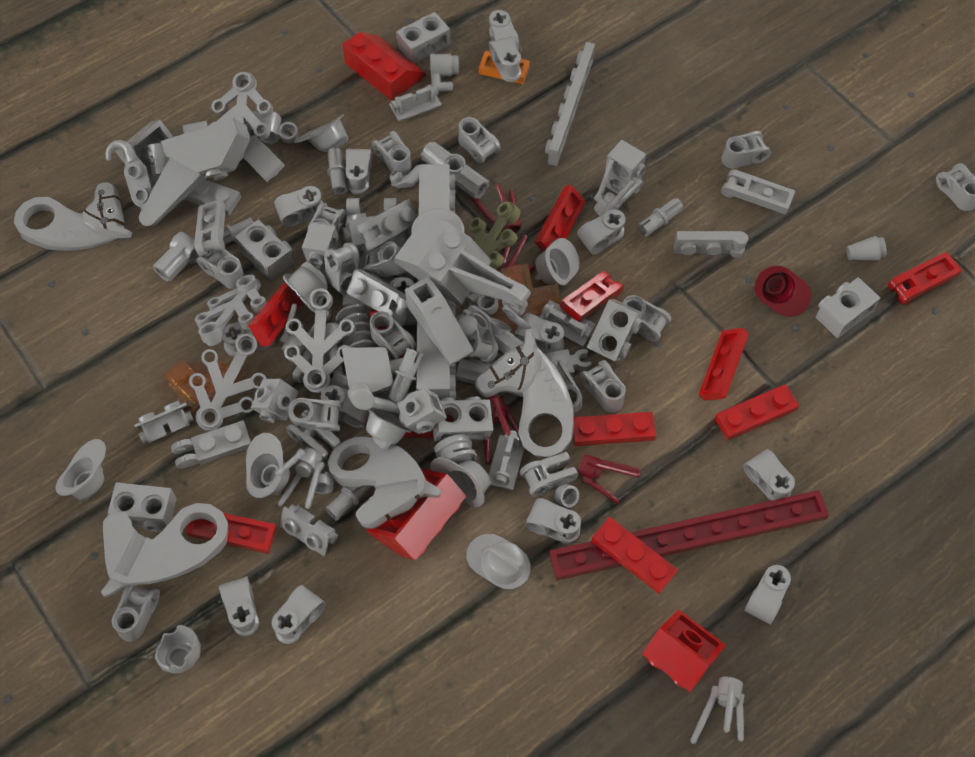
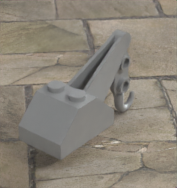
(193, 158)
(458, 266)

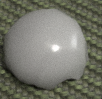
(178, 650)

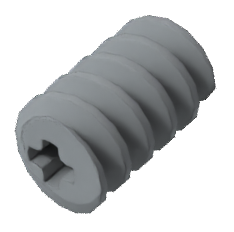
(358, 316)

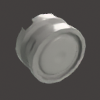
(456, 448)

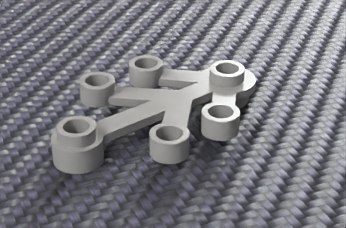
(240, 110)
(246, 287)
(320, 345)
(224, 386)

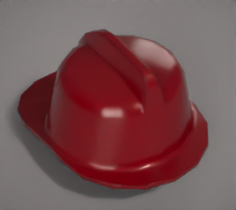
(782, 291)

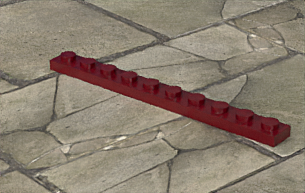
(698, 532)

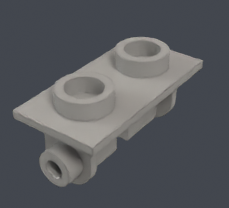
(412, 105)
(573, 330)
(153, 425)
(506, 461)
(298, 522)

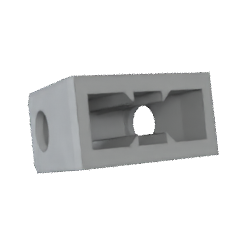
(370, 367)

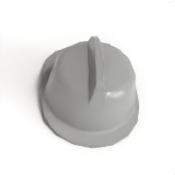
(327, 136)
(557, 263)
(305, 281)
(385, 427)
(262, 461)
(84, 473)
(468, 476)
(498, 561)

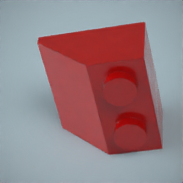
(683, 650)

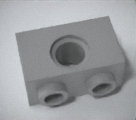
(860, 303)

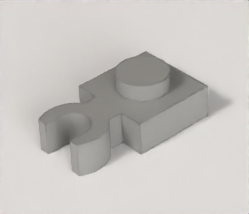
(571, 361)

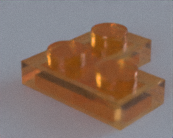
(539, 296)
(179, 377)

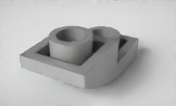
(262, 159)

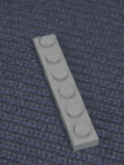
(567, 110)

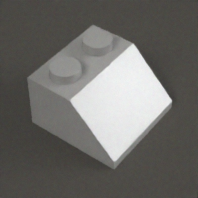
(150, 134)

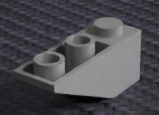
(437, 320)

